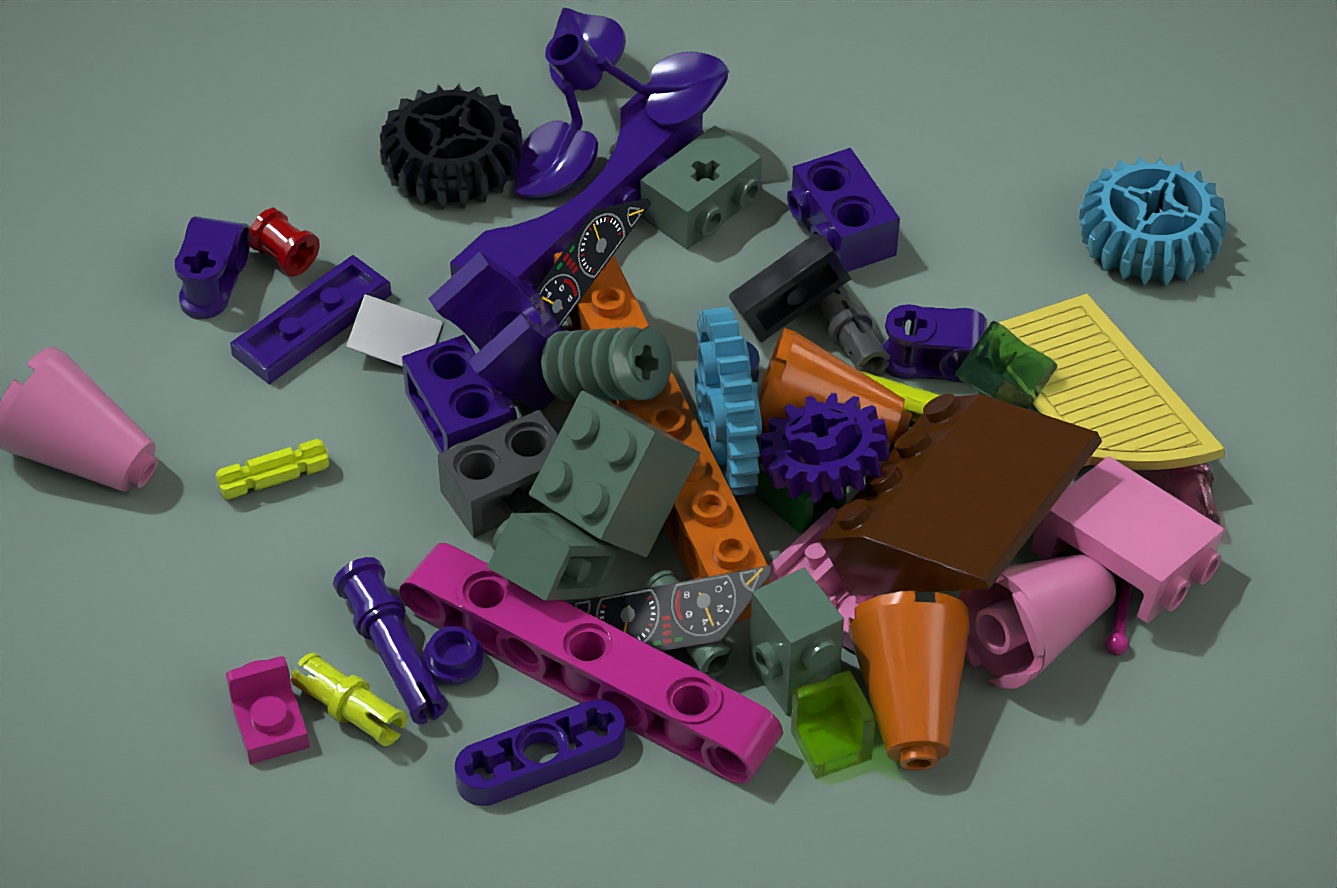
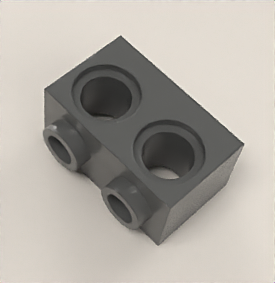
(495, 472)

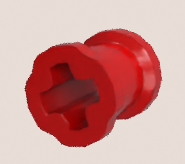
(282, 241)

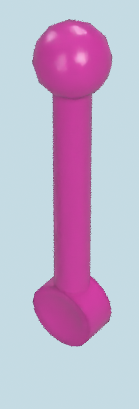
(1117, 642)

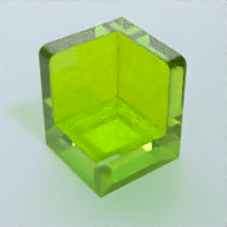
(832, 724)

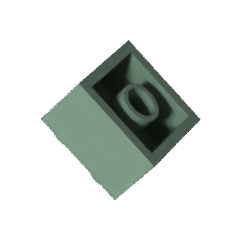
(614, 474)

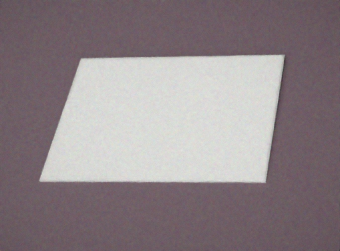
(391, 330)

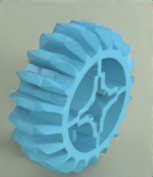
(1152, 220)

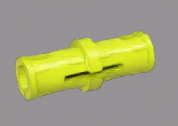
(349, 699)

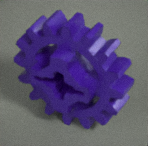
(824, 447)

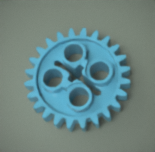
(728, 399)

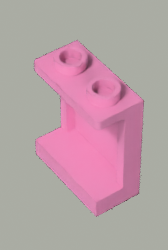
(1133, 533)

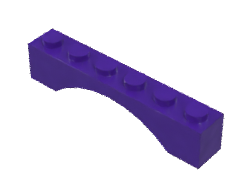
(530, 246)

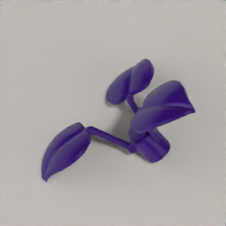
(577, 55)

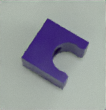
(505, 323)

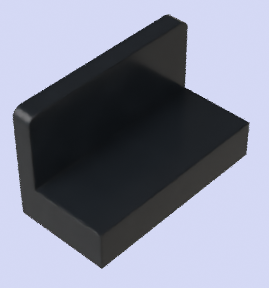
(789, 286)

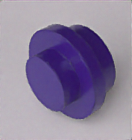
(453, 655)

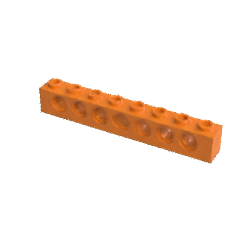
(705, 518)

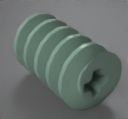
(607, 363)

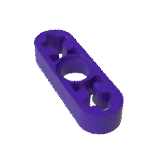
(529, 775)

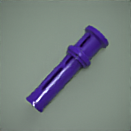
(381, 619)

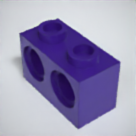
(846, 207)
(451, 396)

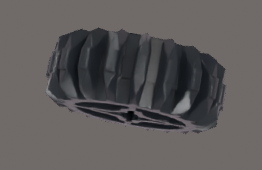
(451, 146)

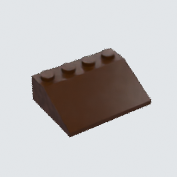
(955, 497)

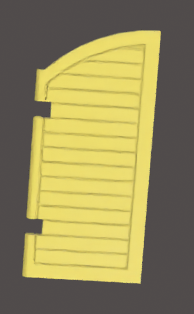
(1112, 389)

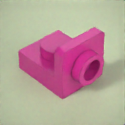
(266, 709)

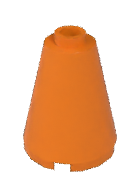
(805, 369)
(912, 671)

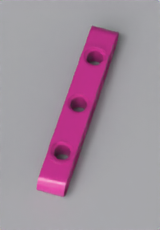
(553, 645)

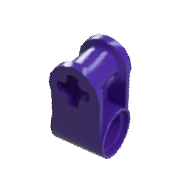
(210, 264)
(936, 340)

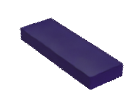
(308, 319)

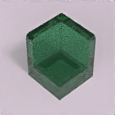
(1006, 367)

